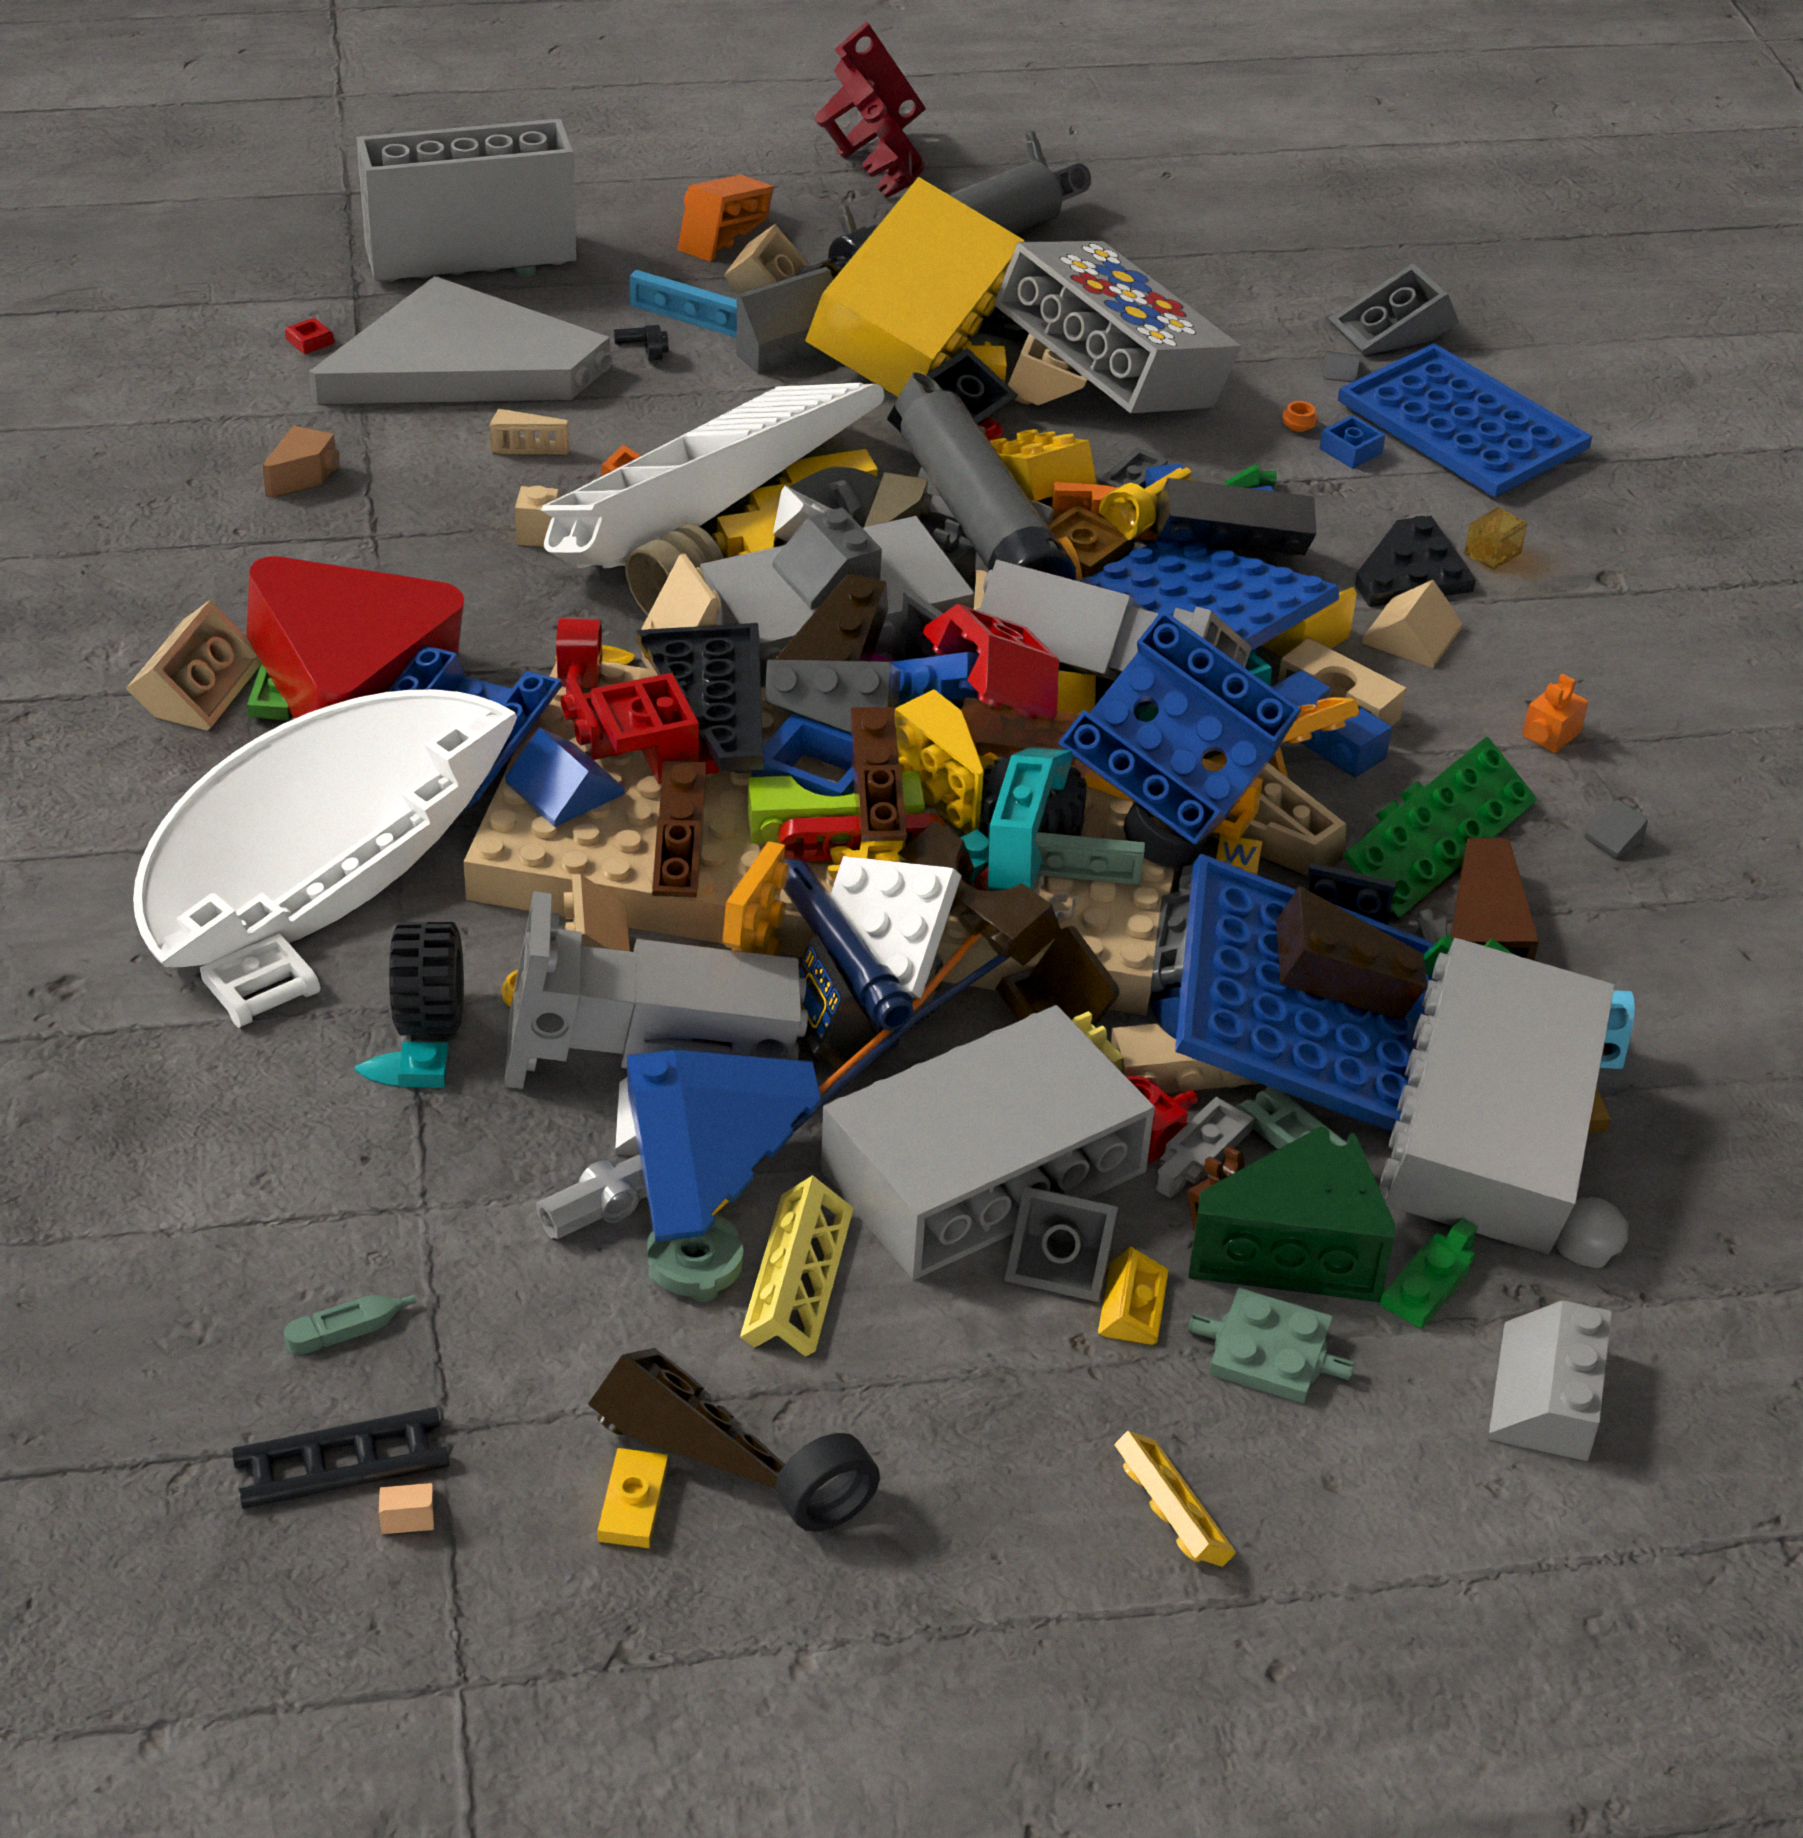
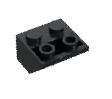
(1353, 891)

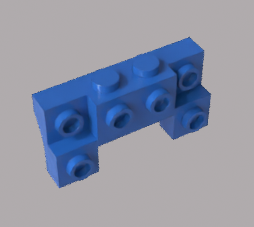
(942, 673)

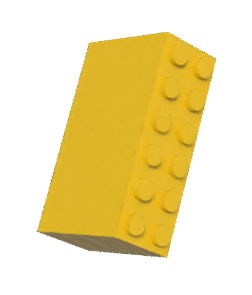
(913, 289)

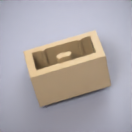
(596, 915)

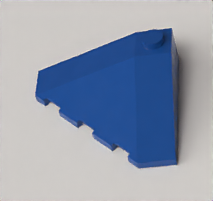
(706, 1126)

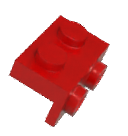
(586, 722)

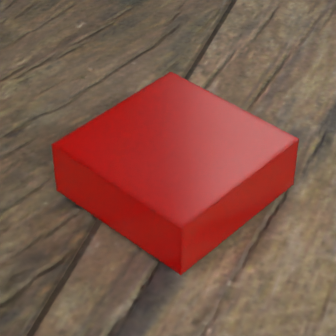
(309, 335)

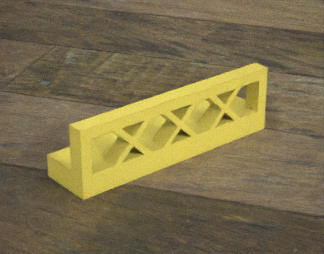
(791, 1255)

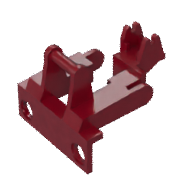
(877, 90)

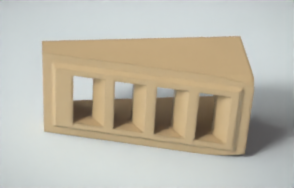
(529, 423)

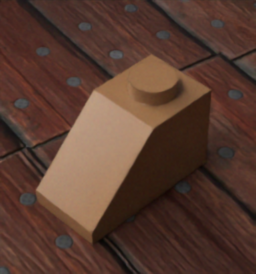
(300, 461)

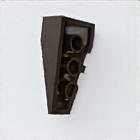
(662, 1406)

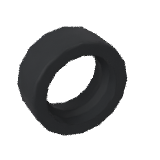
(1159, 845)
(815, 1465)

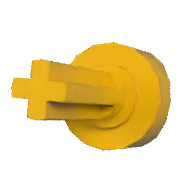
(1133, 507)

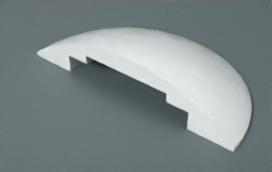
(312, 820)

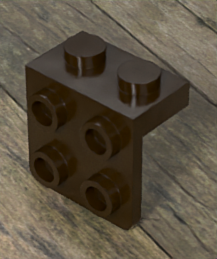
(1064, 977)

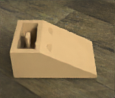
(683, 601)

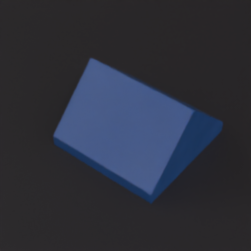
(560, 779)

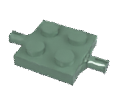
(1271, 1345)

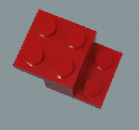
(653, 718)

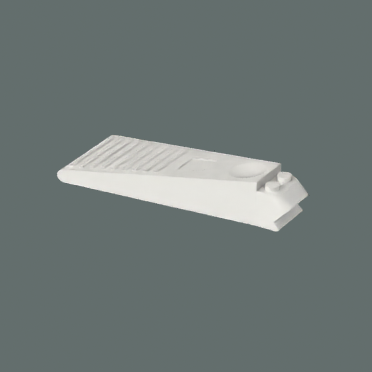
(700, 471)

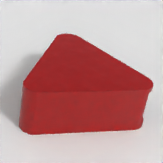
(343, 629)

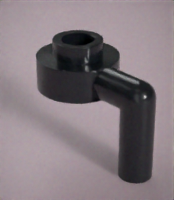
(654, 340)

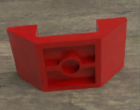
(1011, 661)

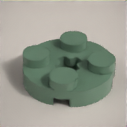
(700, 1276)

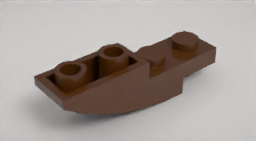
(877, 775)
(679, 829)

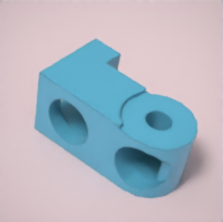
(1619, 1029)

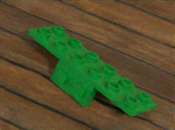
(1429, 831)

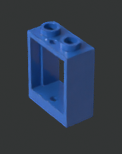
(807, 737)

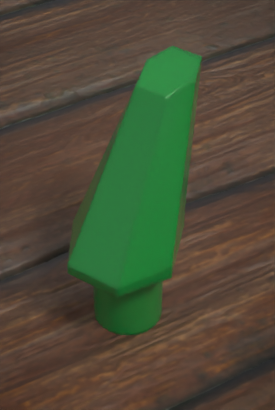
(1253, 478)

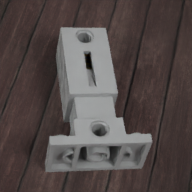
(1089, 625)
(646, 999)

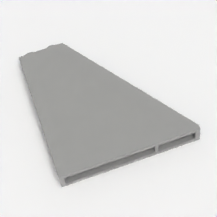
(461, 348)

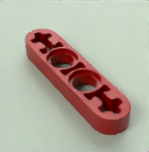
(827, 827)

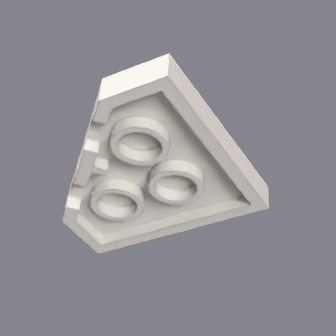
(898, 912)

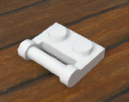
(255, 969)

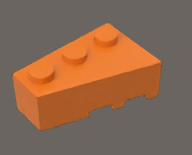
(721, 211)

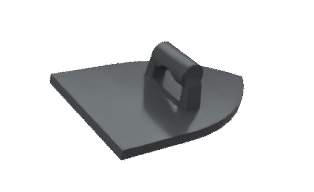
(842, 488)

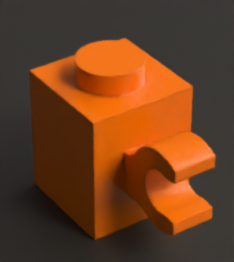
(1556, 715)

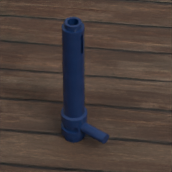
(872, 982)

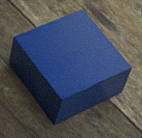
(1352, 441)

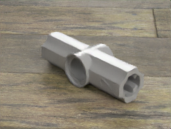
(602, 1192)

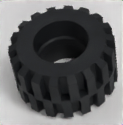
(1063, 809)
(426, 978)

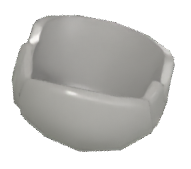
(1593, 1233)

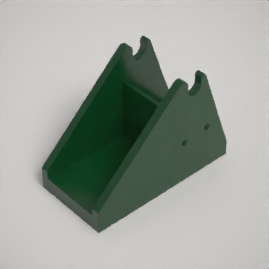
(1298, 1223)

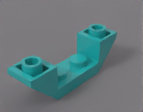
(1018, 814)

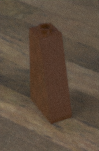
(1493, 899)

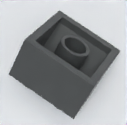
(823, 554)

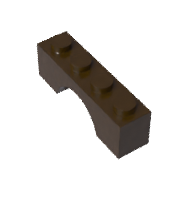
(1012, 919)

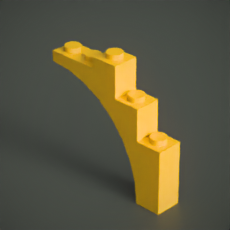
(754, 529)

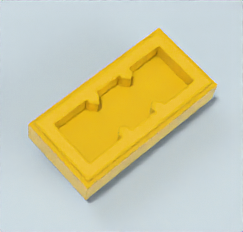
(632, 1498)

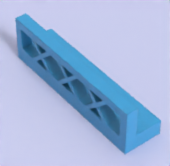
(683, 302)

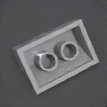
(1551, 1379)

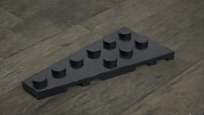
(721, 684)

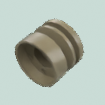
(652, 563)

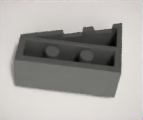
(830, 688)

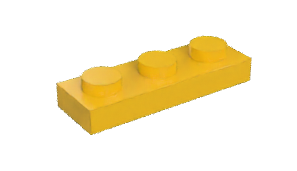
(1174, 1500)

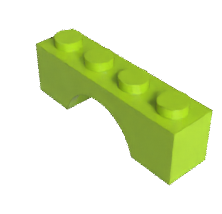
(780, 798)

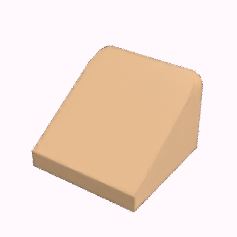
(406, 1508)

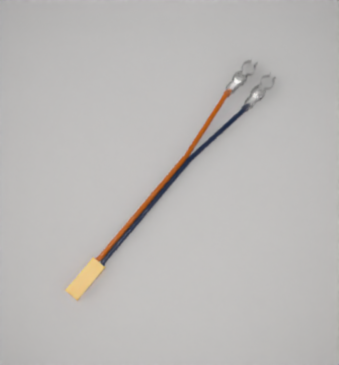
(886, 1037)

